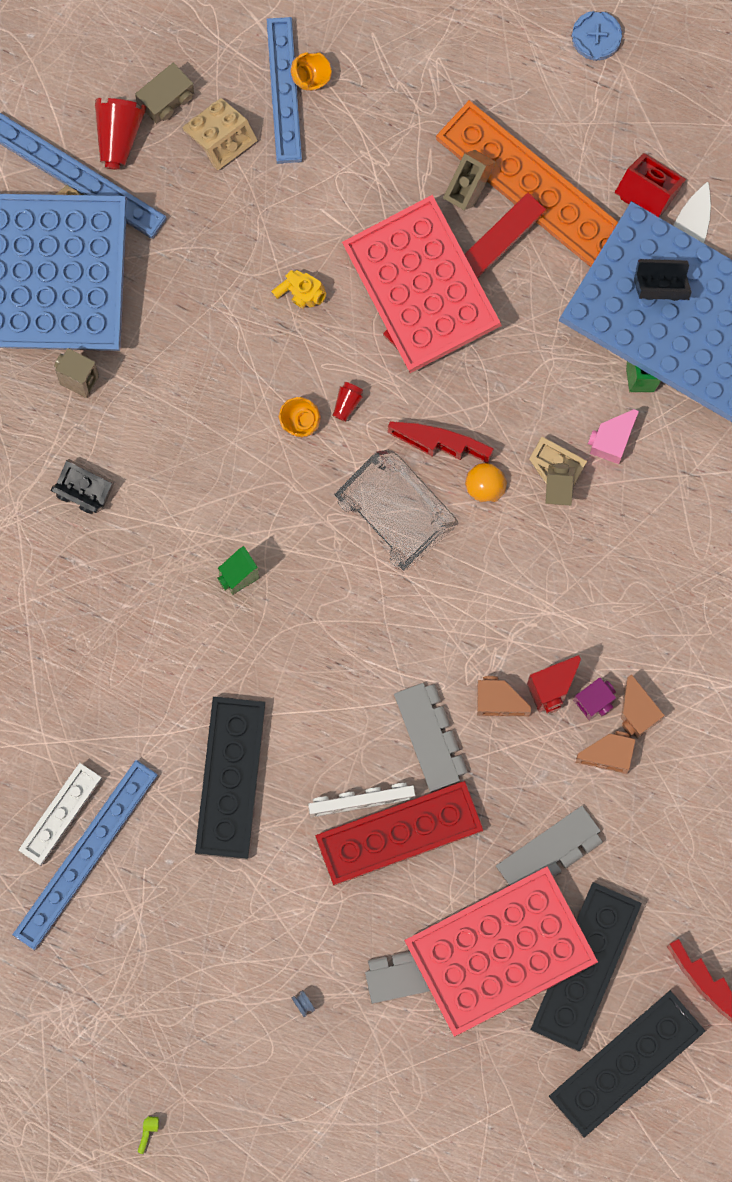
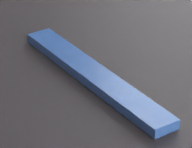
(75, 174)
(85, 855)

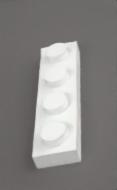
(349, 801)
(60, 814)

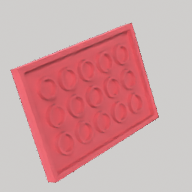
(421, 284)
(500, 951)

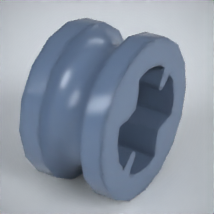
(303, 1003)

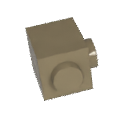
(560, 484)

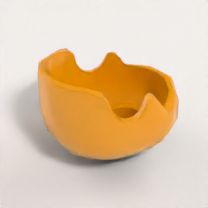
(311, 71)
(299, 417)
(485, 483)

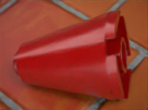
(117, 129)

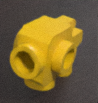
(304, 288)

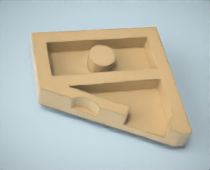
(549, 453)

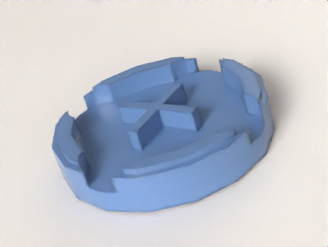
(596, 35)

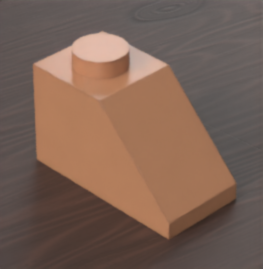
(499, 699)
(638, 709)
(609, 753)

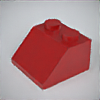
(649, 185)
(552, 684)

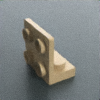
(221, 133)

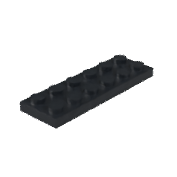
(230, 778)
(573, 1003)
(626, 1064)

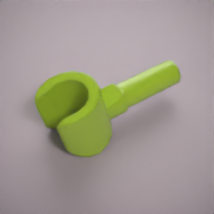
(150, 1124)

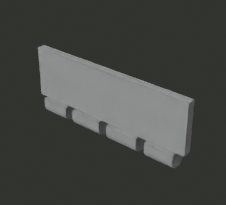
(429, 743)
(551, 846)
(394, 981)

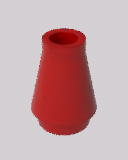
(347, 400)

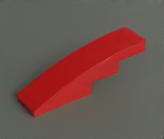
(430, 438)
(716, 992)

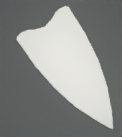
(696, 214)

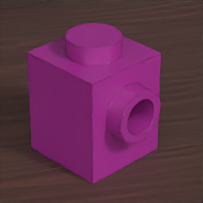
(596, 699)

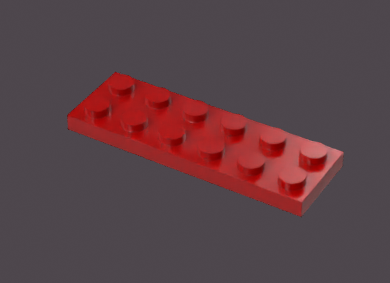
(399, 833)

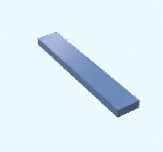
(283, 91)

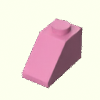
(612, 437)

